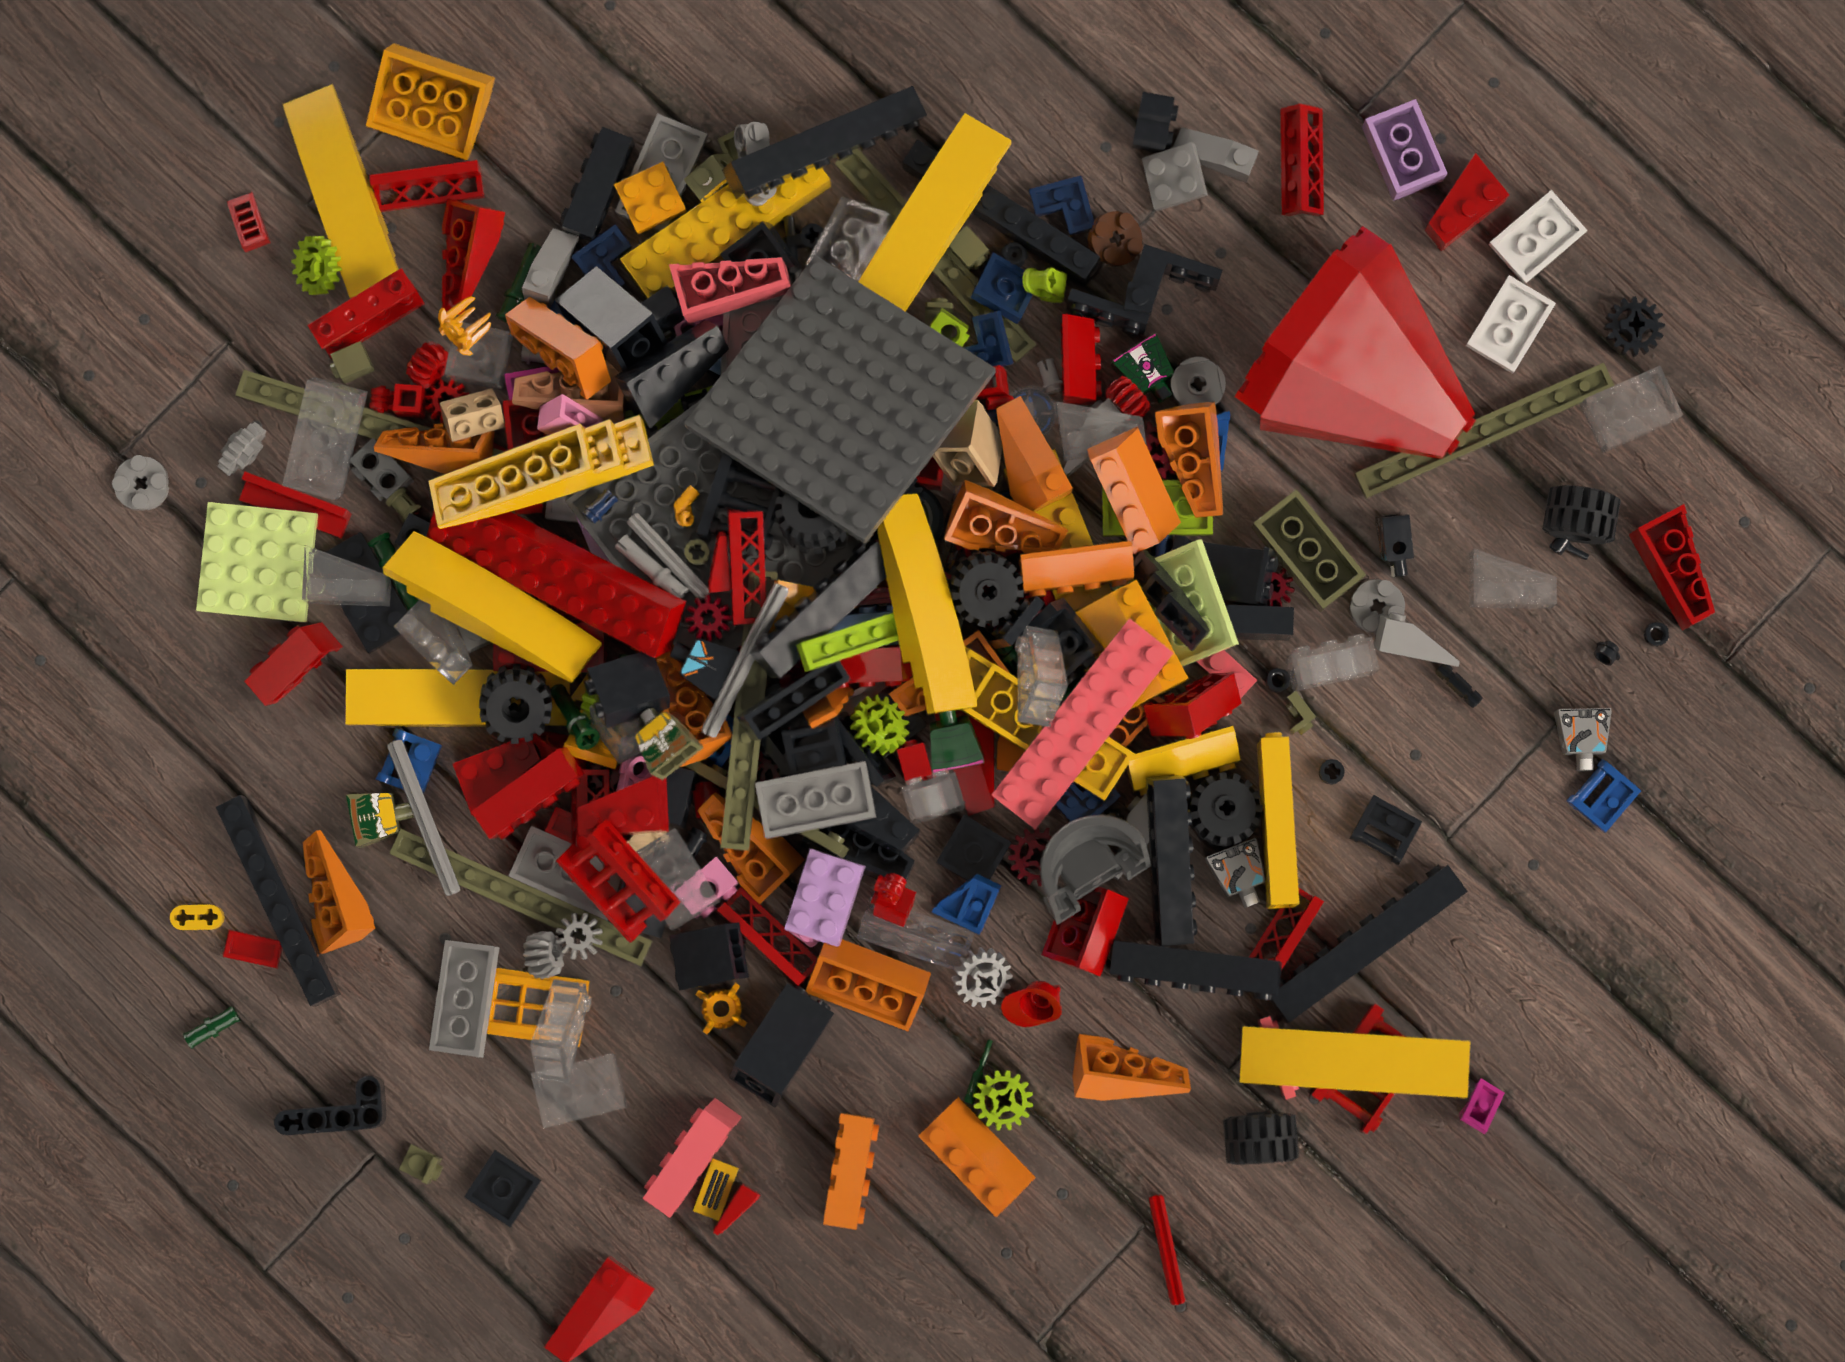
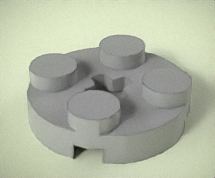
(1206, 372)
(156, 483)
(1363, 599)

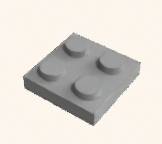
(1174, 176)

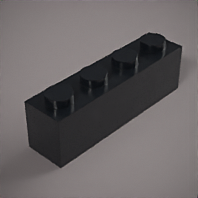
(596, 188)
(792, 699)

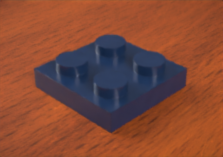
(1002, 288)

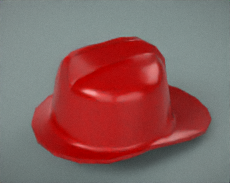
(1033, 1005)

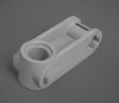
(750, 139)

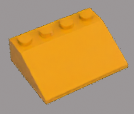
(429, 101)
(1110, 614)

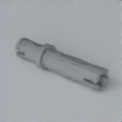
(661, 576)

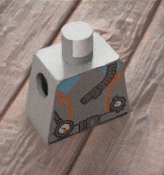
(1583, 733)
(1238, 871)

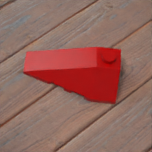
(470, 242)
(977, 780)
(604, 1305)

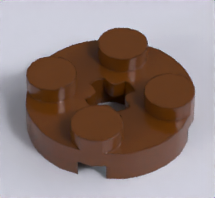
(1129, 232)

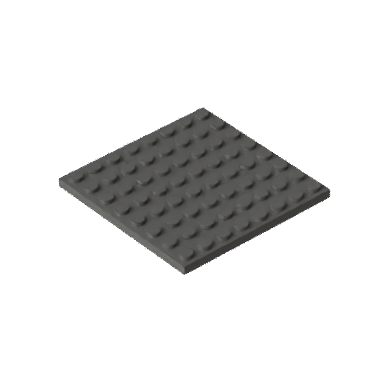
(840, 398)
(688, 460)

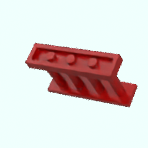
(367, 313)
(633, 871)
(1374, 1021)

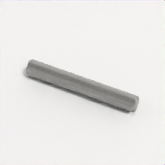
(668, 556)

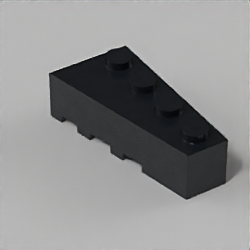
(669, 372)
(889, 827)
(867, 853)

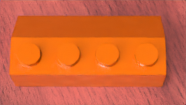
(1134, 489)
(1077, 568)
(868, 983)
(977, 1156)

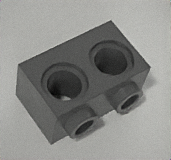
(384, 467)

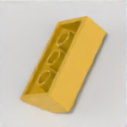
(1185, 758)

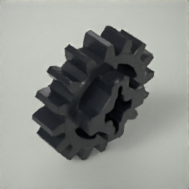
(1634, 338)

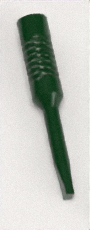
(977, 1076)

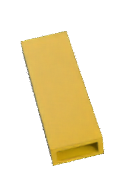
(1277, 821)

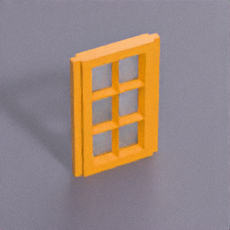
(519, 1003)

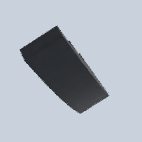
(1169, 600)

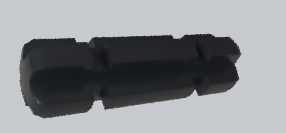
(1459, 685)

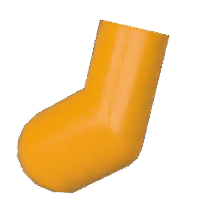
(683, 507)

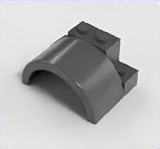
(1084, 861)

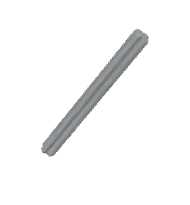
(744, 661)
(423, 817)

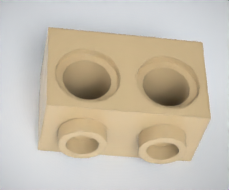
(472, 414)

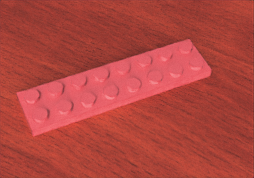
(1082, 723)

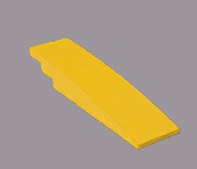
(341, 189)
(935, 212)
(541, 471)
(490, 607)
(924, 609)
(424, 698)
(998, 710)
(1355, 1062)

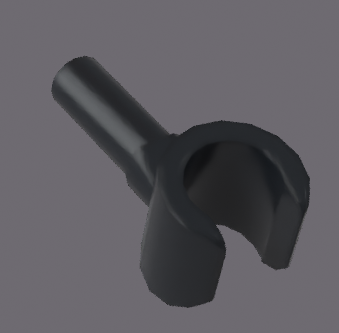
(1559, 545)

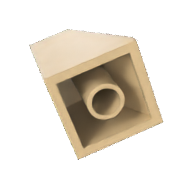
(971, 449)

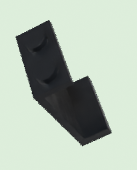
(1240, 572)

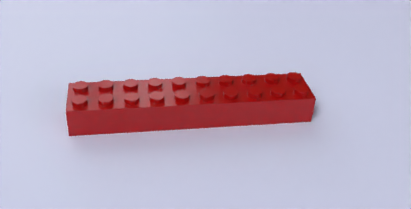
(568, 579)

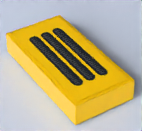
(715, 1189)

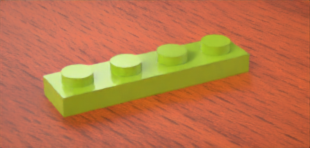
(848, 642)

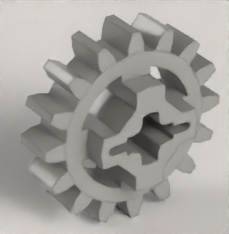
(241, 448)
(987, 965)

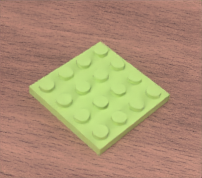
(255, 561)
(1194, 575)

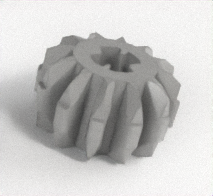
(571, 942)
(543, 955)

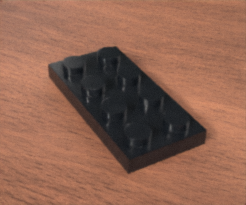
(370, 623)

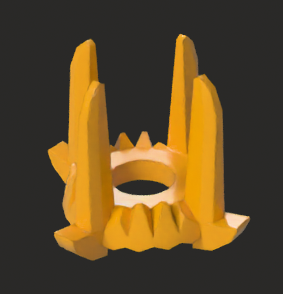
(453, 327)
(733, 1015)

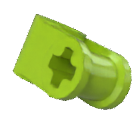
(1046, 284)

